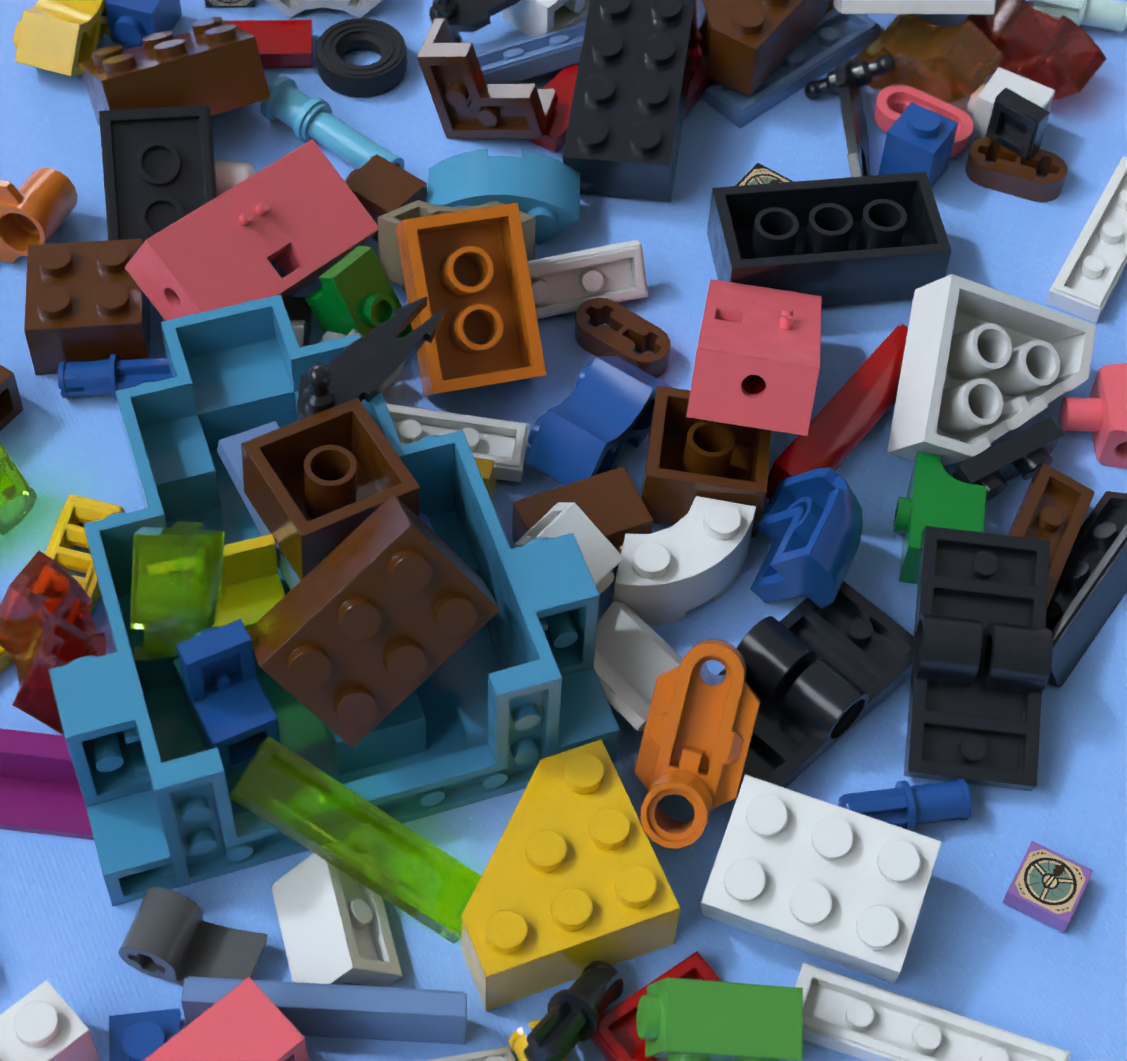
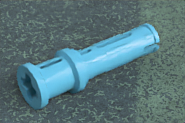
(314, 120)

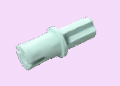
(1094, 13)

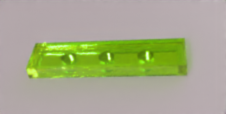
(356, 837)

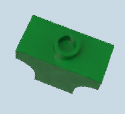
(355, 295)
(934, 501)

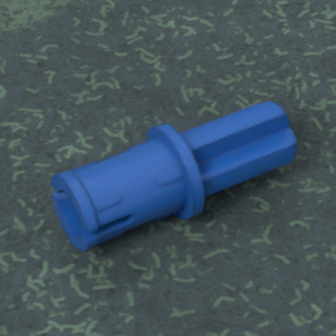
(108, 375)
(913, 805)

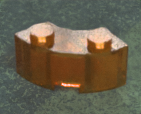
(932, 58)

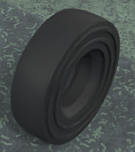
(361, 80)

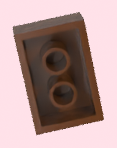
(202, 67)
(372, 621)

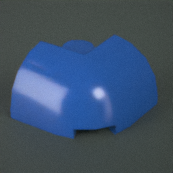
(814, 537)

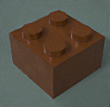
(84, 304)
(701, 460)
(323, 480)

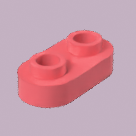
(896, 98)

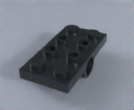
(978, 659)
(818, 679)

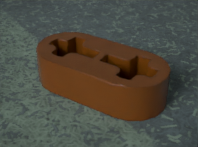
(1014, 173)
(623, 337)

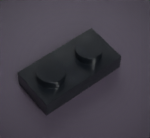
(1012, 457)

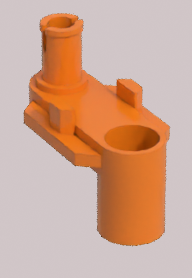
(33, 211)
(695, 740)

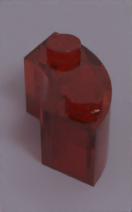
(1041, 46)
(46, 627)

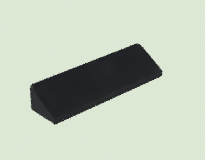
(1089, 585)

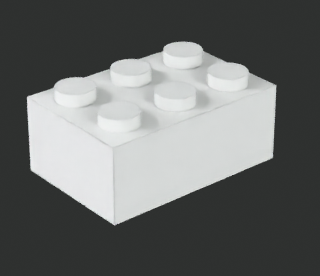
(820, 878)

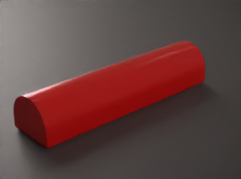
(847, 416)

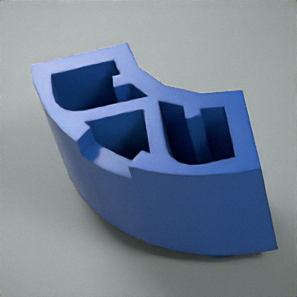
(595, 422)

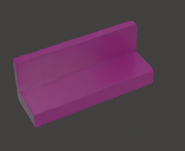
(40, 786)

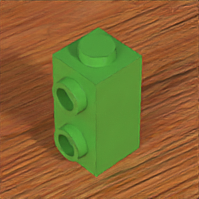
(721, 1021)

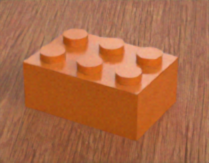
(481, 276)

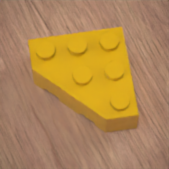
(566, 884)

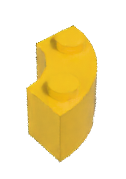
(60, 34)

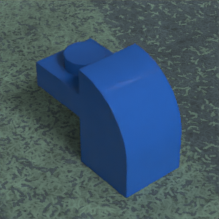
(224, 693)

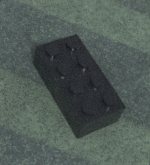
(631, 97)
(831, 237)

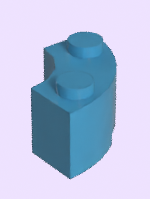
(534, 181)

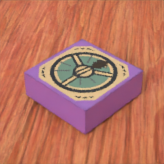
(1047, 886)

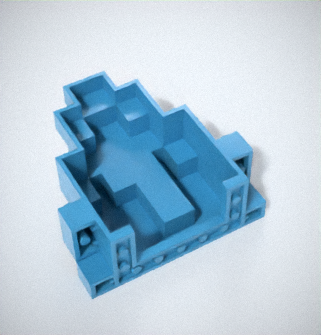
(456, 740)

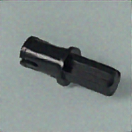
(574, 1013)

